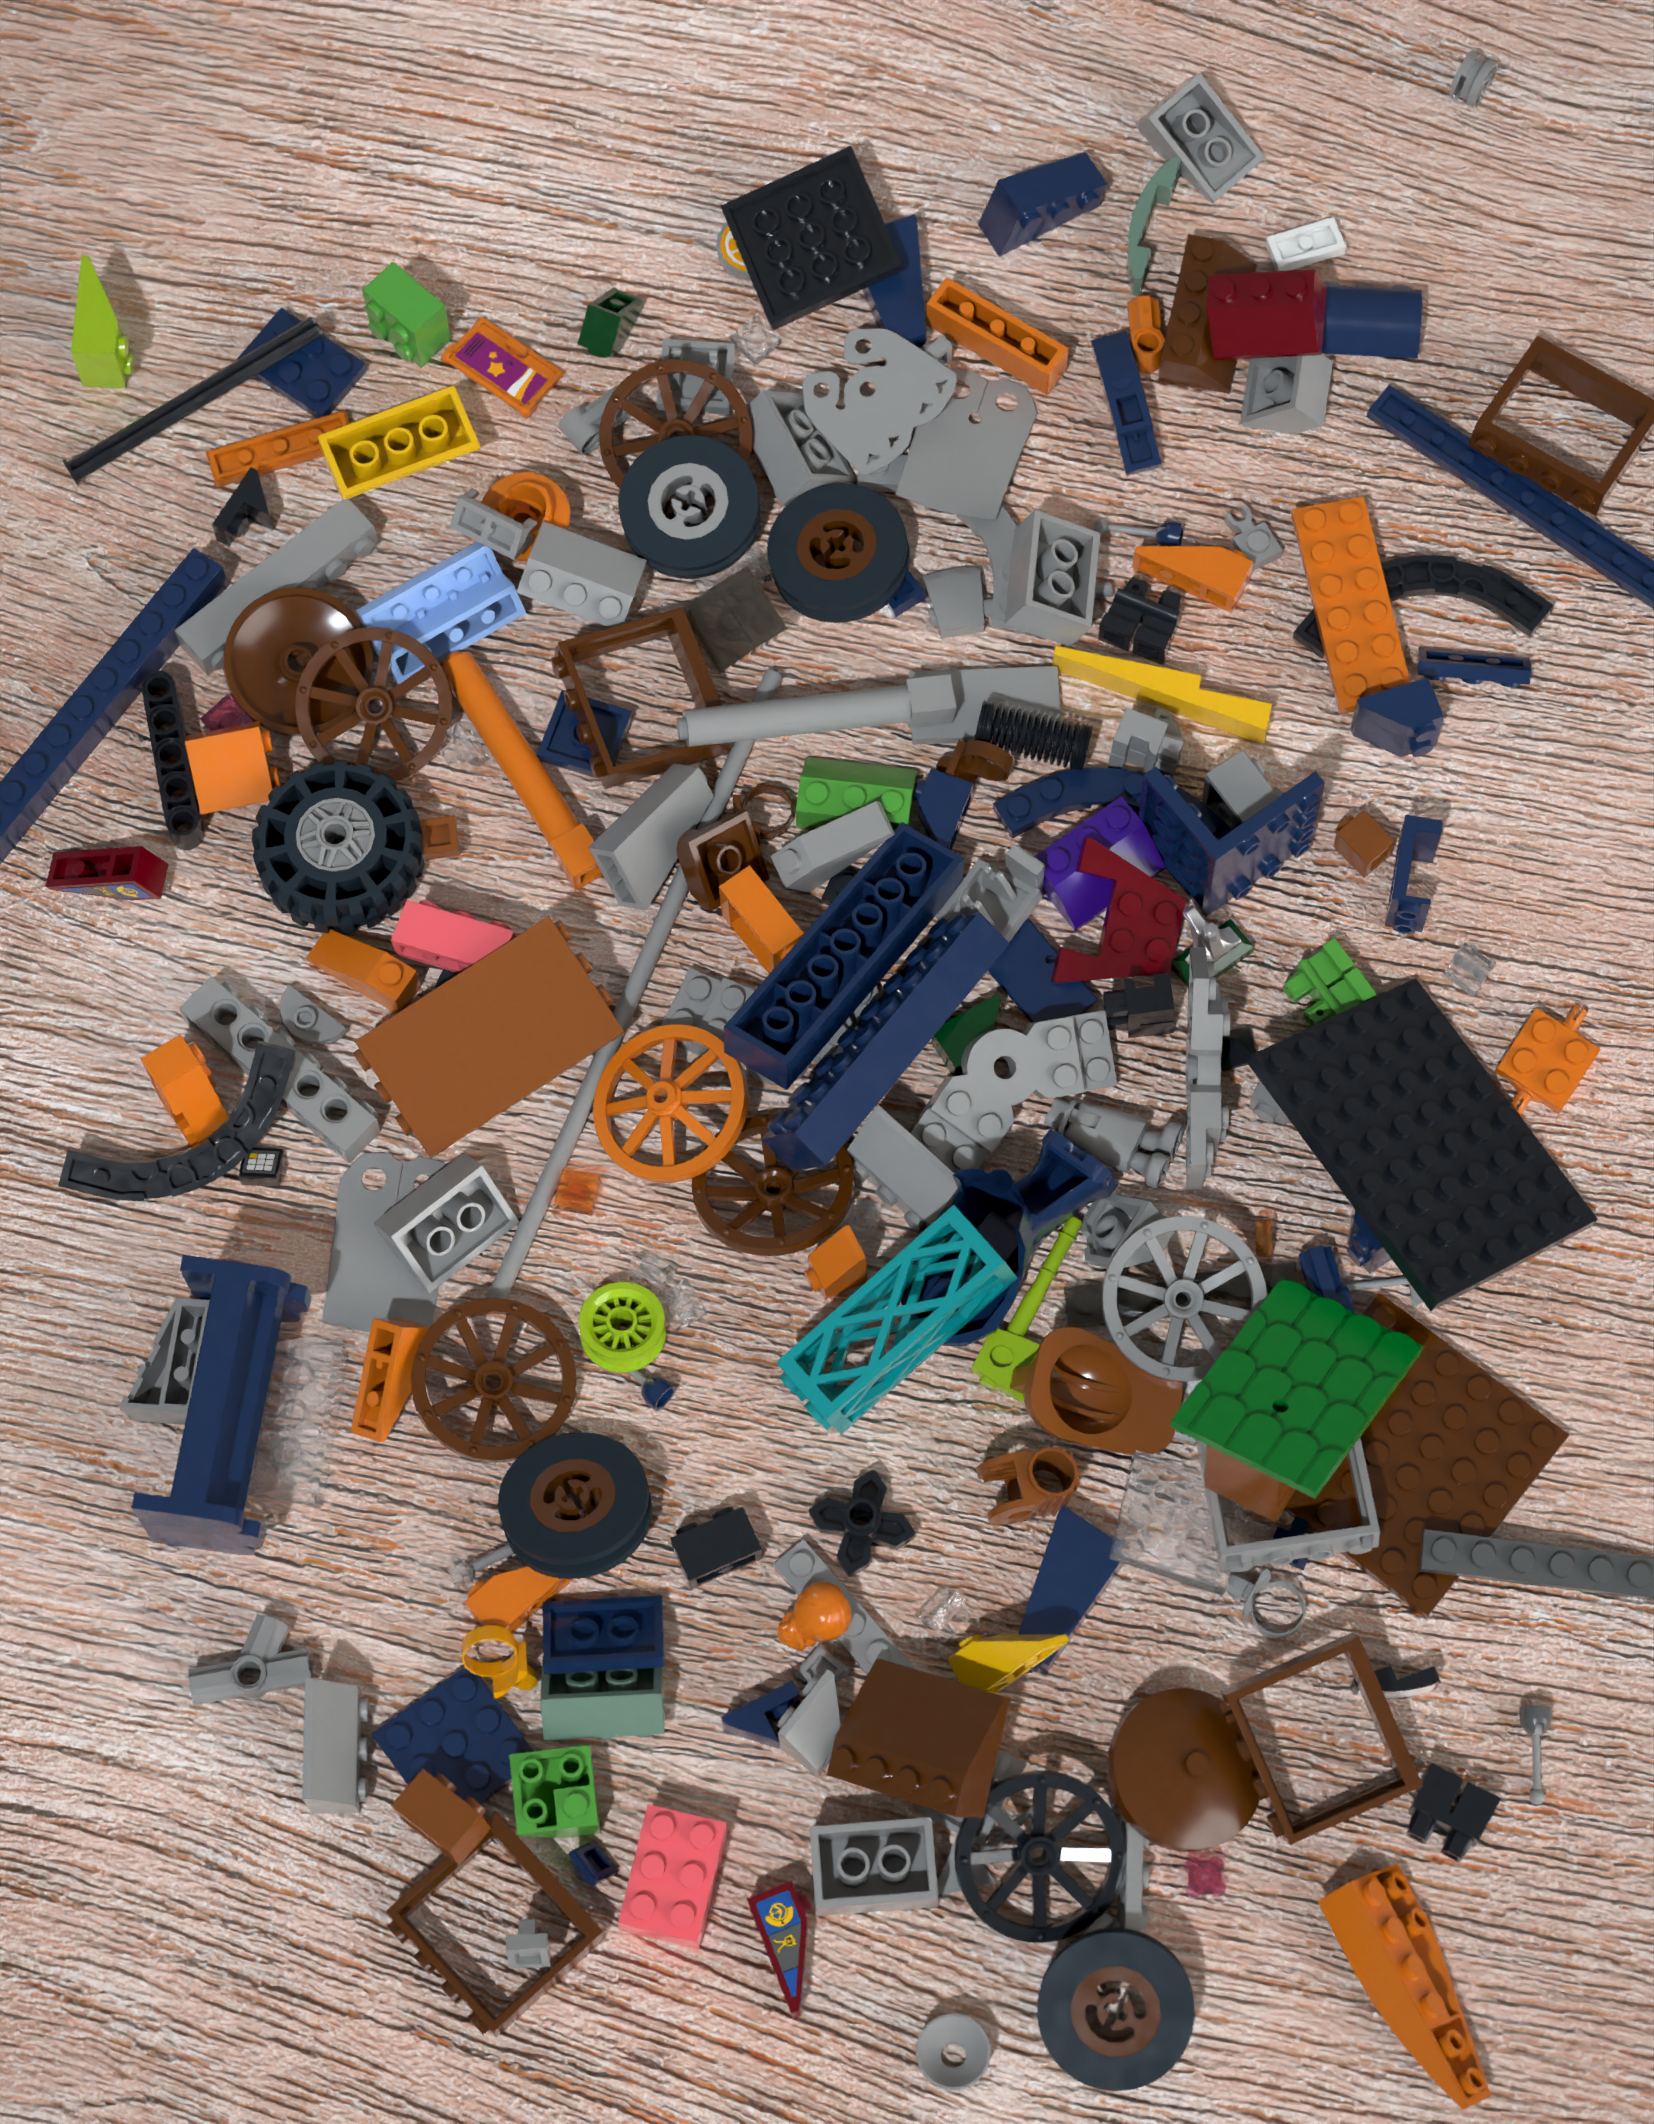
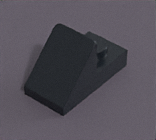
(244, 504)

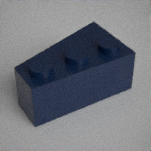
(1040, 201)

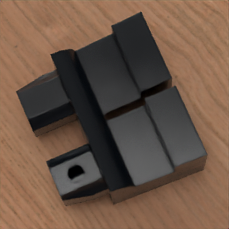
(1141, 621)
(1141, 1010)
(1433, 1808)

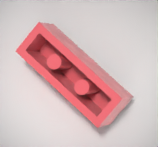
(446, 938)

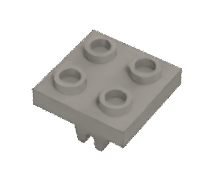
(684, 387)
(994, 894)

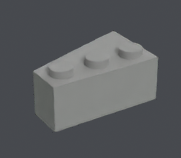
(168, 1375)

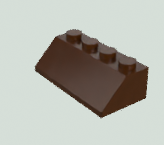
(1187, 347)

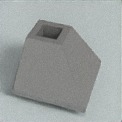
(810, 1729)

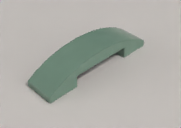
(1160, 191)

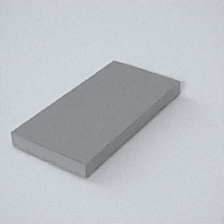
(1018, 687)

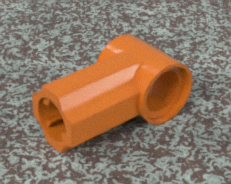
(1145, 333)

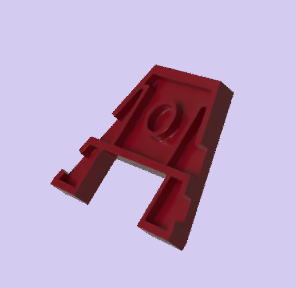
(1137, 927)

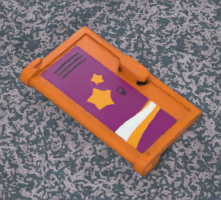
(495, 363)

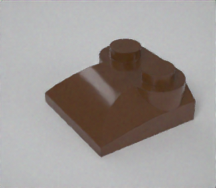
(718, 854)

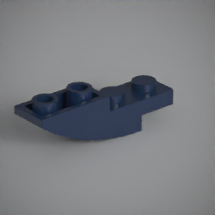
(1126, 403)

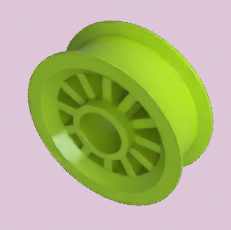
(646, 1329)

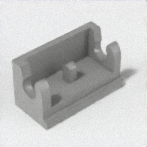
(491, 526)

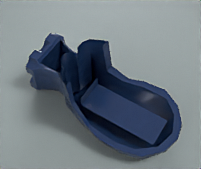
(1017, 1219)

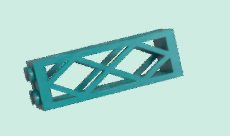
(847, 1404)

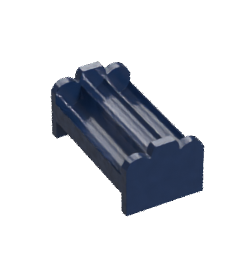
(224, 1407)

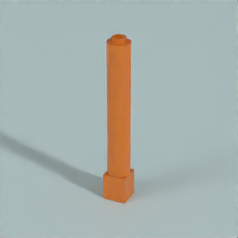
(522, 769)

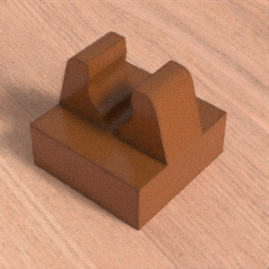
(439, 838)

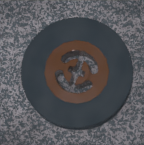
(819, 524)
(547, 1527)
(1158, 2033)

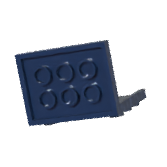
(1226, 868)

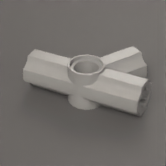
(260, 1652)

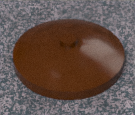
(272, 647)
(1180, 1772)

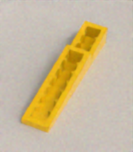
(1169, 689)

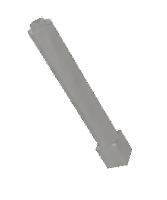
(918, 703)

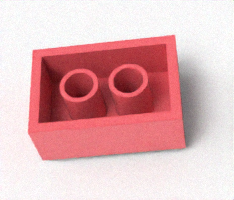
(673, 1877)

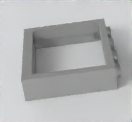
(1316, 1545)

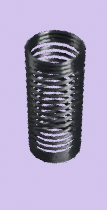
(1005, 730)

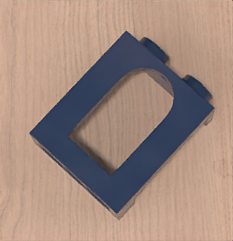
(1416, 842)

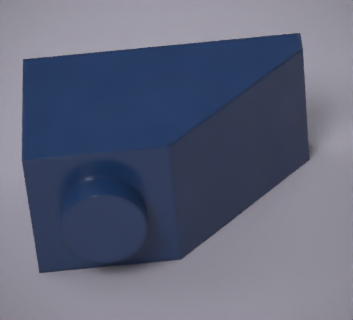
(943, 806)

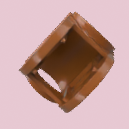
(1024, 1493)

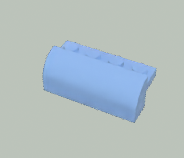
(445, 608)

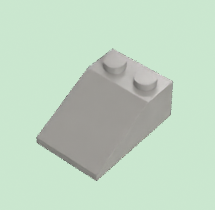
(1204, 135)

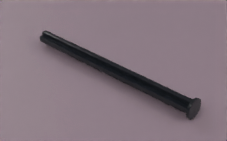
(193, 399)

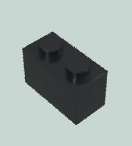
(716, 1546)

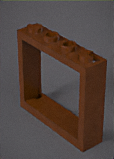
(1589, 385)
(678, 629)
(1263, 1784)
(453, 1984)

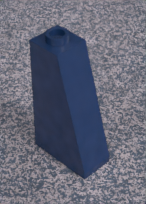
(899, 299)
(1069, 1580)

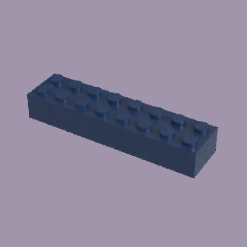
(843, 956)
(884, 1041)

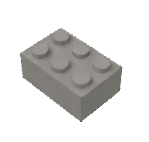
(1052, 578)
(873, 1866)

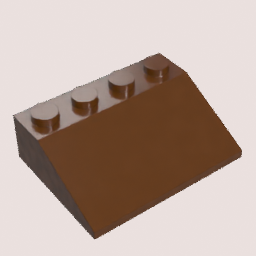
(921, 1739)

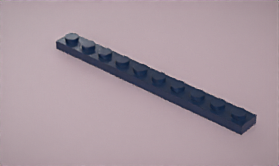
(1516, 494)

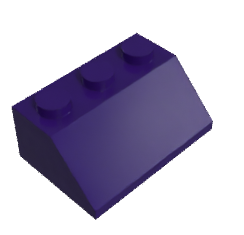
(1084, 896)

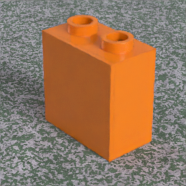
(231, 767)

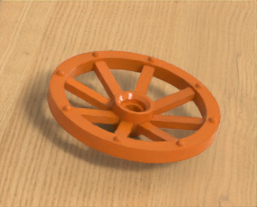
(673, 1107)

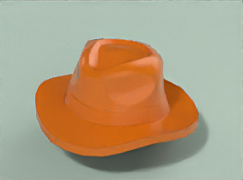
(526, 497)

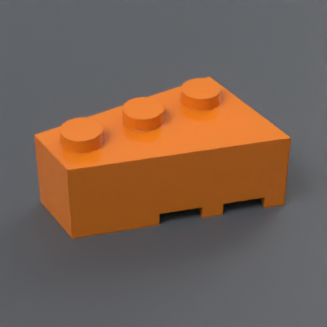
(185, 1088)

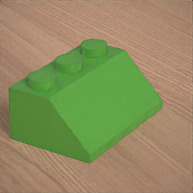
(840, 787)

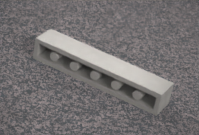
(305, 561)

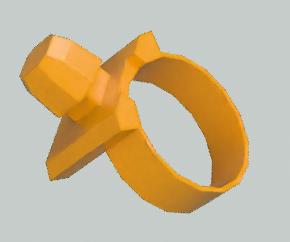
(505, 1674)

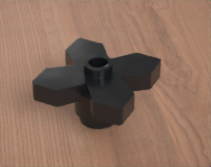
(882, 1527)

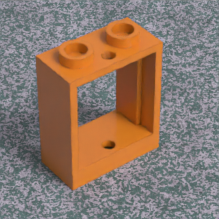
(758, 918)

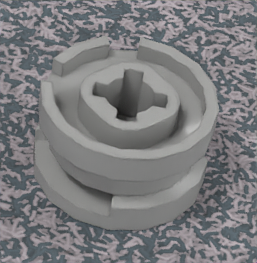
(1473, 79)

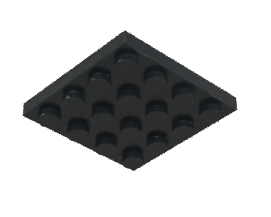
(812, 238)

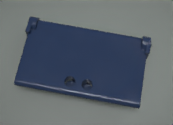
(1027, 978)

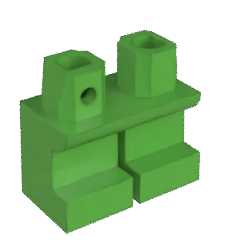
(1329, 982)

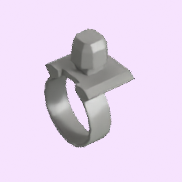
(1241, 1587)

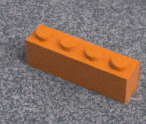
(996, 336)

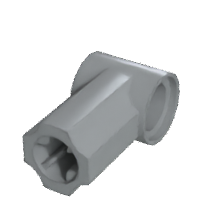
(583, 424)

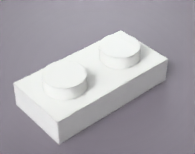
(1305, 245)

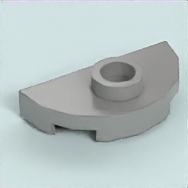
(308, 1021)

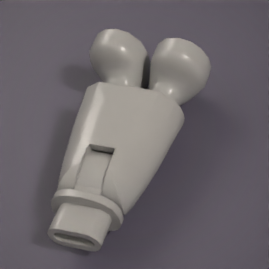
(1117, 1137)

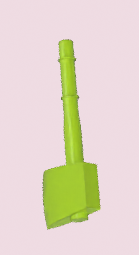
(1009, 1349)

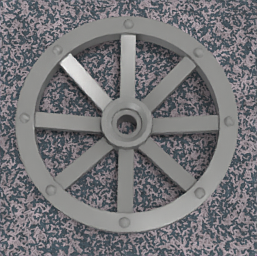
(1193, 1291)

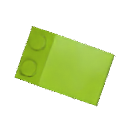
(97, 340)

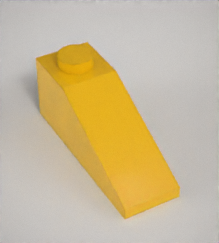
(1002, 1658)

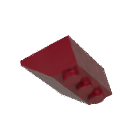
(1266, 314)

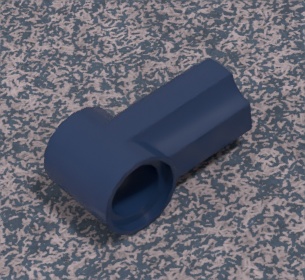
(1323, 1275)

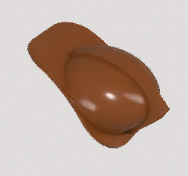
(1095, 1396)

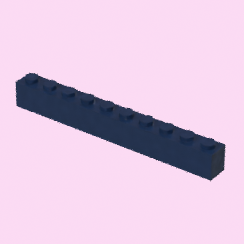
(104, 696)

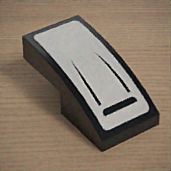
(1411, 1685)

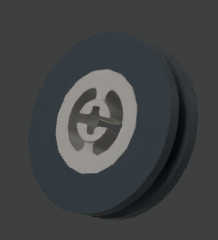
(691, 469)

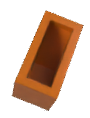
(837, 1264)

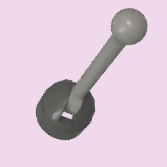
(1536, 1722)

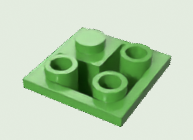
(555, 1793)

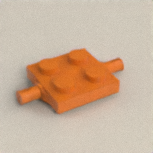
(1547, 1060)

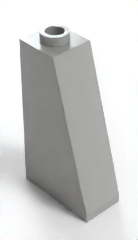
(643, 841)

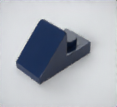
(752, 1718)

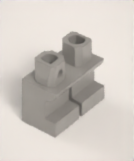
(1145, 744)

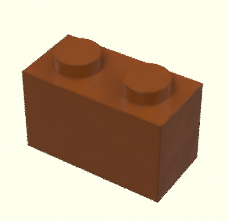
(442, 1816)

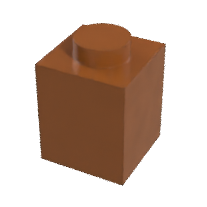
(1363, 842)

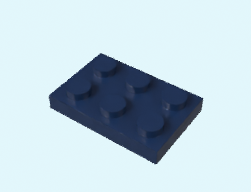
(313, 375)
(603, 1634)

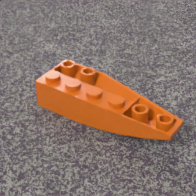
(1407, 1977)

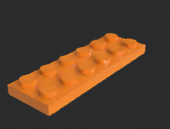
(1349, 600)

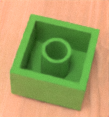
(406, 315)

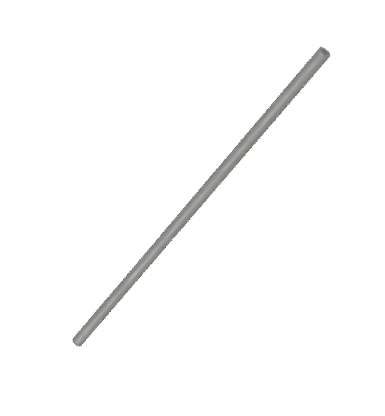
(623, 1013)

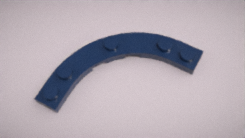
(1078, 791)

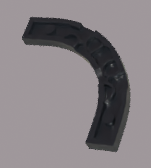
(1454, 579)
(200, 1163)

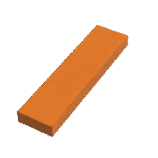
(272, 450)

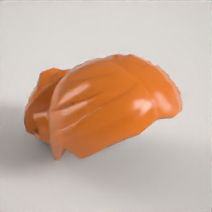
(817, 1616)

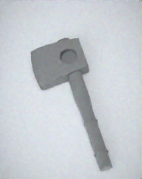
(959, 604)

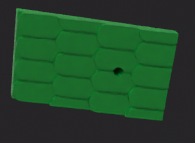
(1291, 1397)

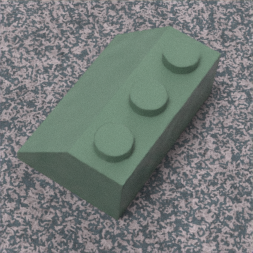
(602, 1704)

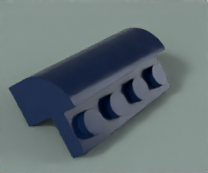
(1372, 320)

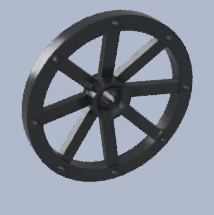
(1046, 1863)

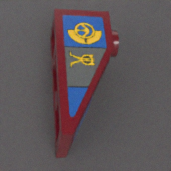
(109, 873)
(784, 1932)

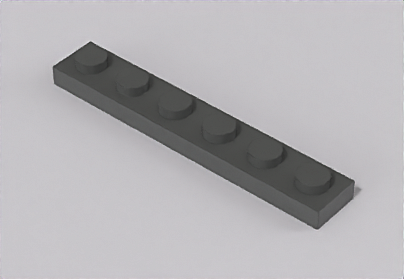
(1536, 1564)

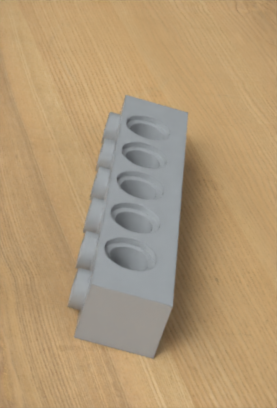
(343, 1136)

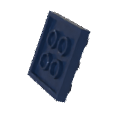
(455, 1733)

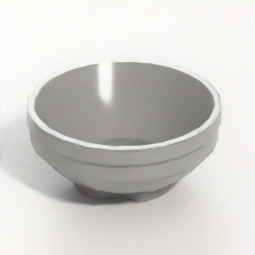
(953, 2030)

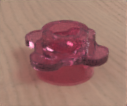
(1196, 1886)

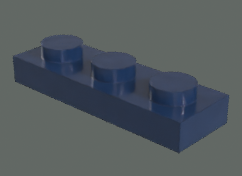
(1473, 667)

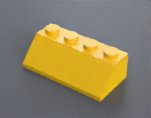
(398, 442)

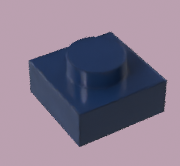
(908, 596)

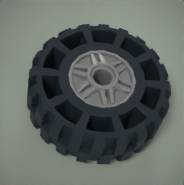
(338, 846)

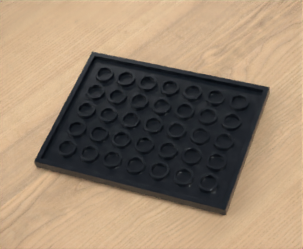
(1422, 1143)

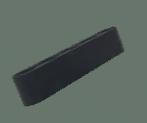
(168, 744)

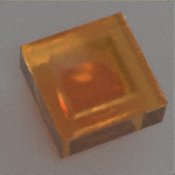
(577, 1192)

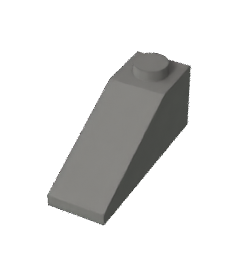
(831, 848)

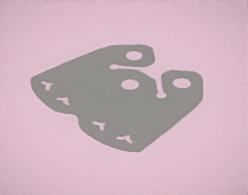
(893, 408)

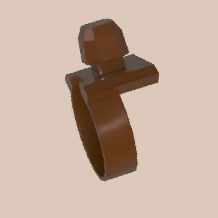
(969, 768)
(739, 806)

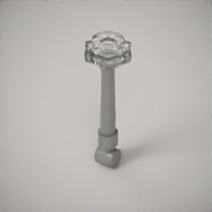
(463, 1572)

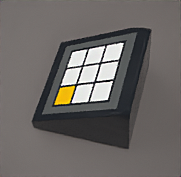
(262, 1167)

